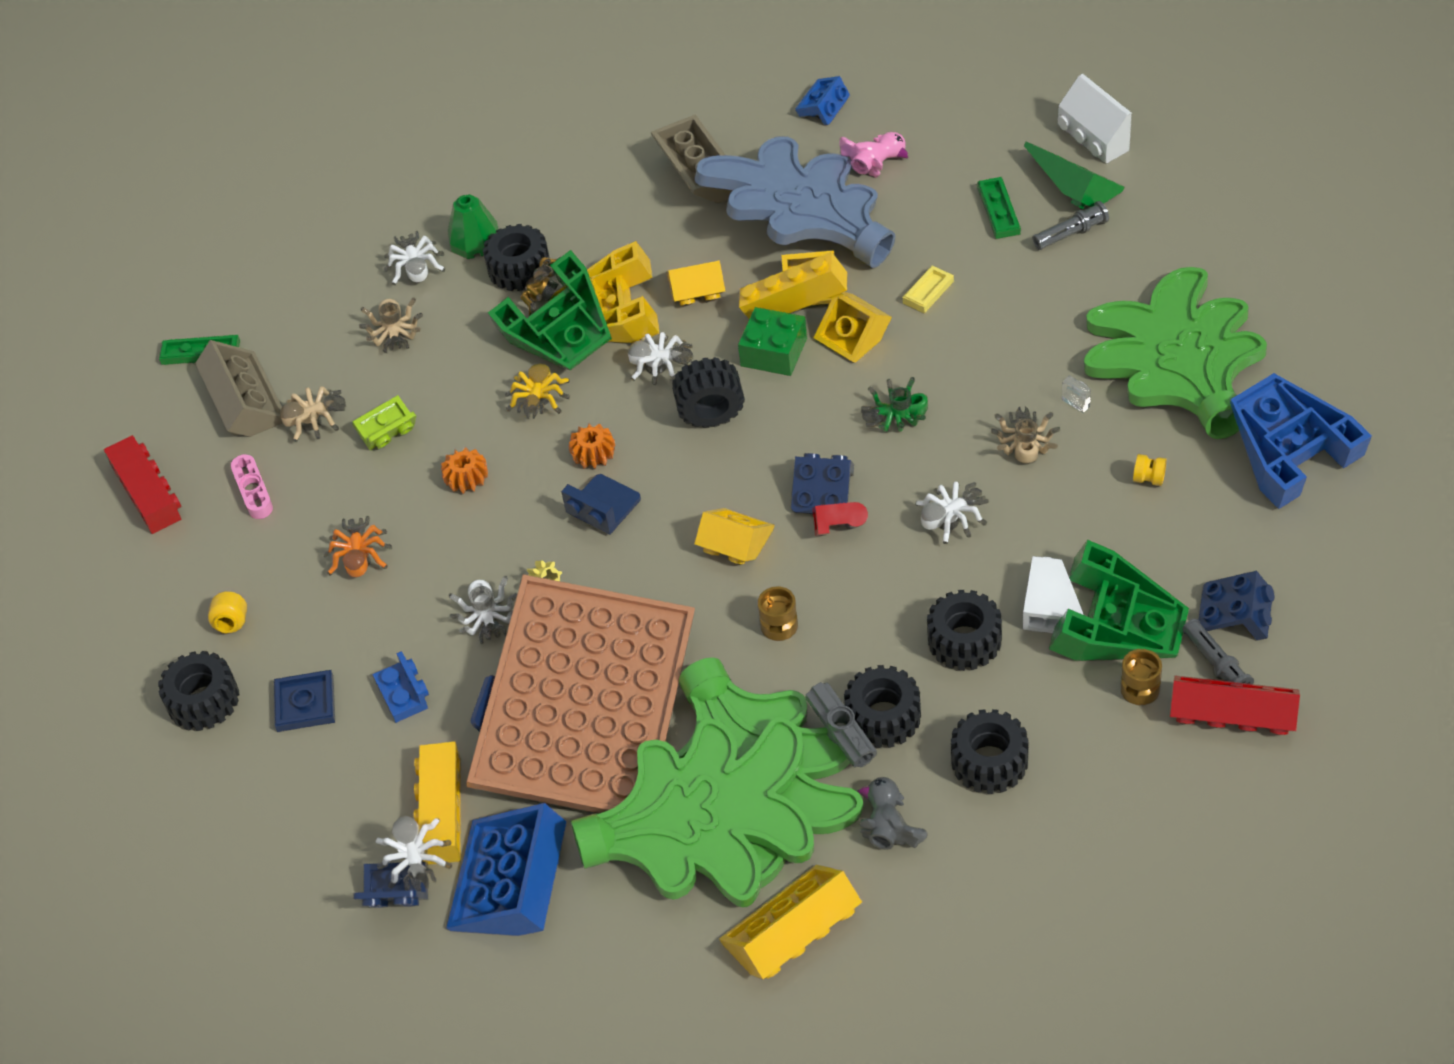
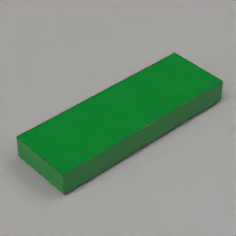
(998, 207)
(189, 349)

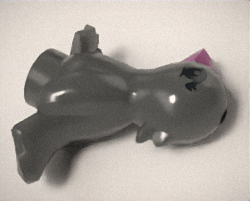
(886, 823)

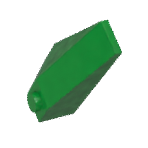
(1074, 180)

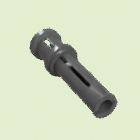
(1080, 219)
(1224, 666)

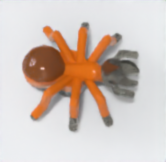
(355, 552)

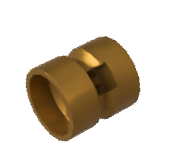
(777, 613)
(1141, 676)

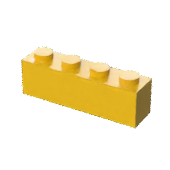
(796, 286)
(440, 797)

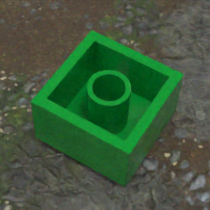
(772, 341)

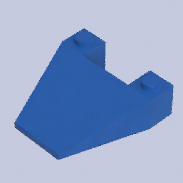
(1287, 427)

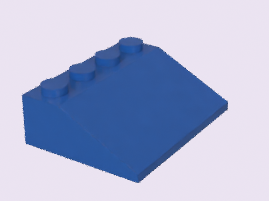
(508, 872)

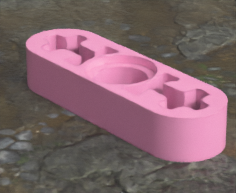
(251, 495)

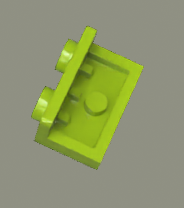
(384, 423)

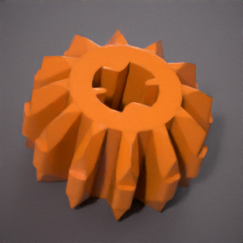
(592, 445)
(464, 470)

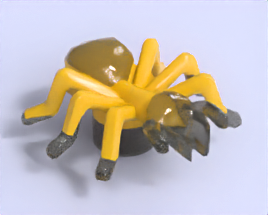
(536, 390)

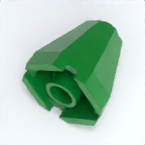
(470, 226)

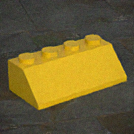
(791, 921)

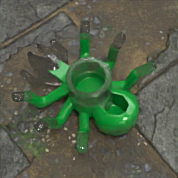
(901, 406)

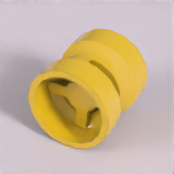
(1149, 470)

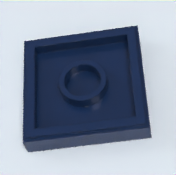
(304, 700)

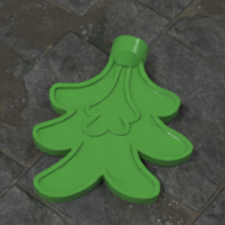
(1177, 350)
(747, 715)
(705, 812)

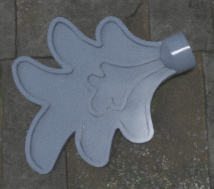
(800, 200)

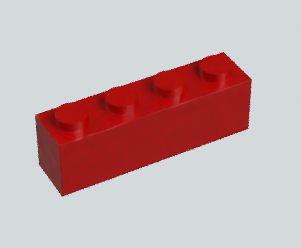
(143, 484)
(1235, 703)

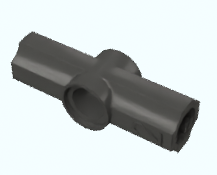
(849, 737)

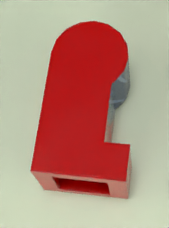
(848, 514)

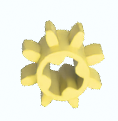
(545, 570)

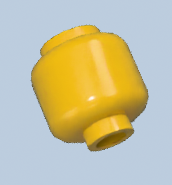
(227, 612)

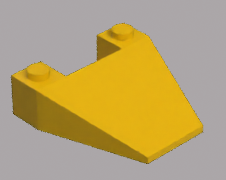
(612, 281)

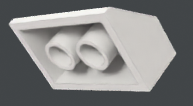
(1095, 120)

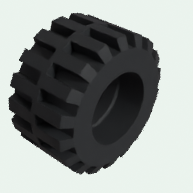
(514, 255)
(708, 392)
(964, 648)
(194, 673)
(884, 686)
(992, 730)

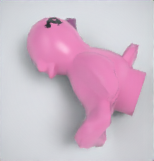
(869, 155)

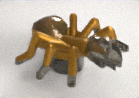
(540, 285)

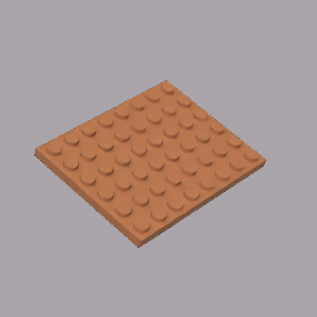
(579, 693)

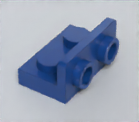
(824, 99)
(401, 690)

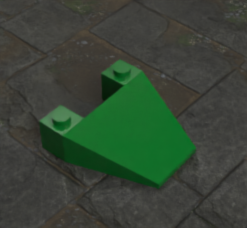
(566, 326)
(1125, 611)

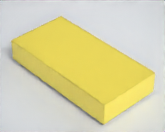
(928, 289)

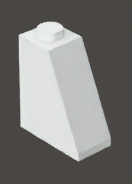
(1048, 595)

